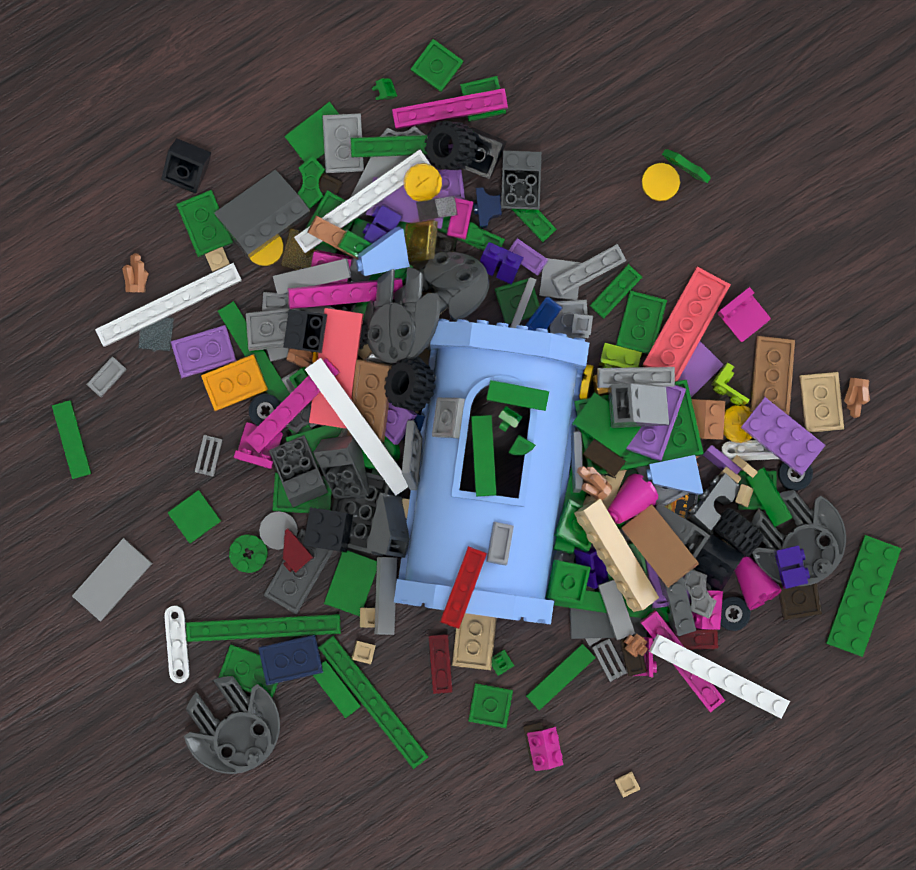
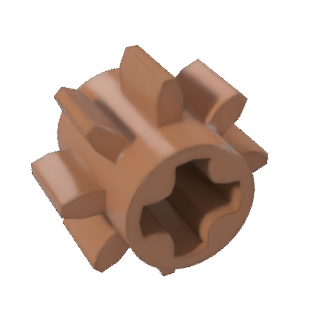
(636, 645)

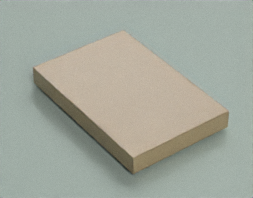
(821, 402)
(475, 642)

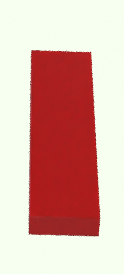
(463, 587)

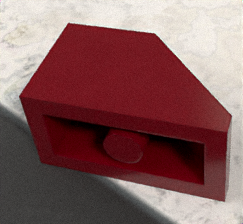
(294, 552)

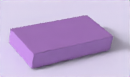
(532, 260)
(720, 459)

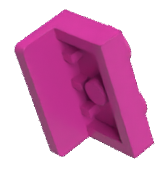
(715, 619)
(545, 749)

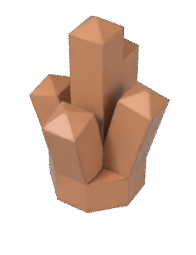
(135, 275)
(300, 357)
(857, 395)
(594, 483)

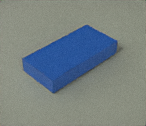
(544, 315)

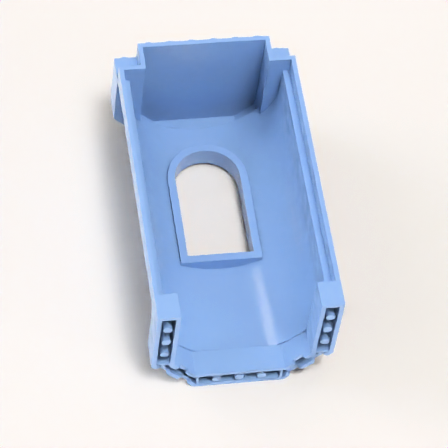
(449, 520)

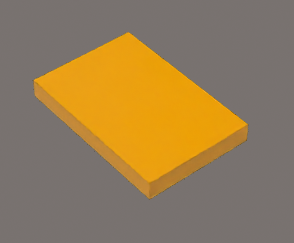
(234, 382)

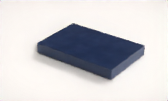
(290, 660)

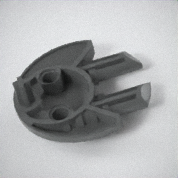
(456, 278)
(398, 329)
(811, 525)
(234, 731)

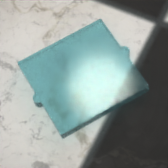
(157, 336)

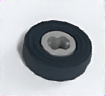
(256, 405)
(793, 483)
(743, 614)

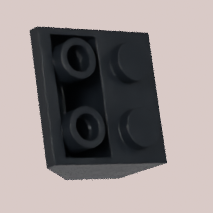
(305, 331)

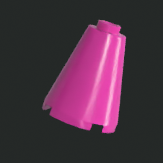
(632, 498)
(755, 583)

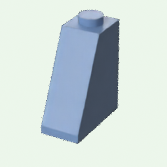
(384, 254)
(676, 474)

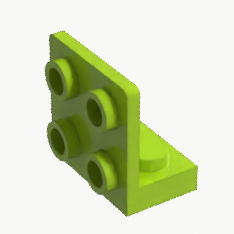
(619, 357)
(721, 388)

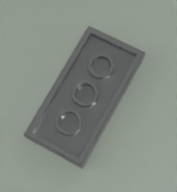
(292, 588)
(597, 625)

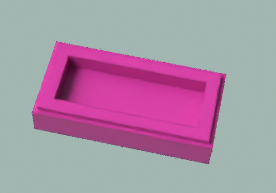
(459, 224)

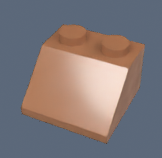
(709, 418)

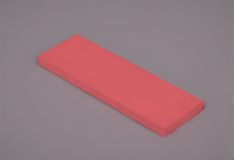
(687, 322)
(341, 349)

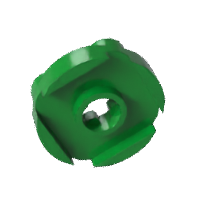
(238, 548)

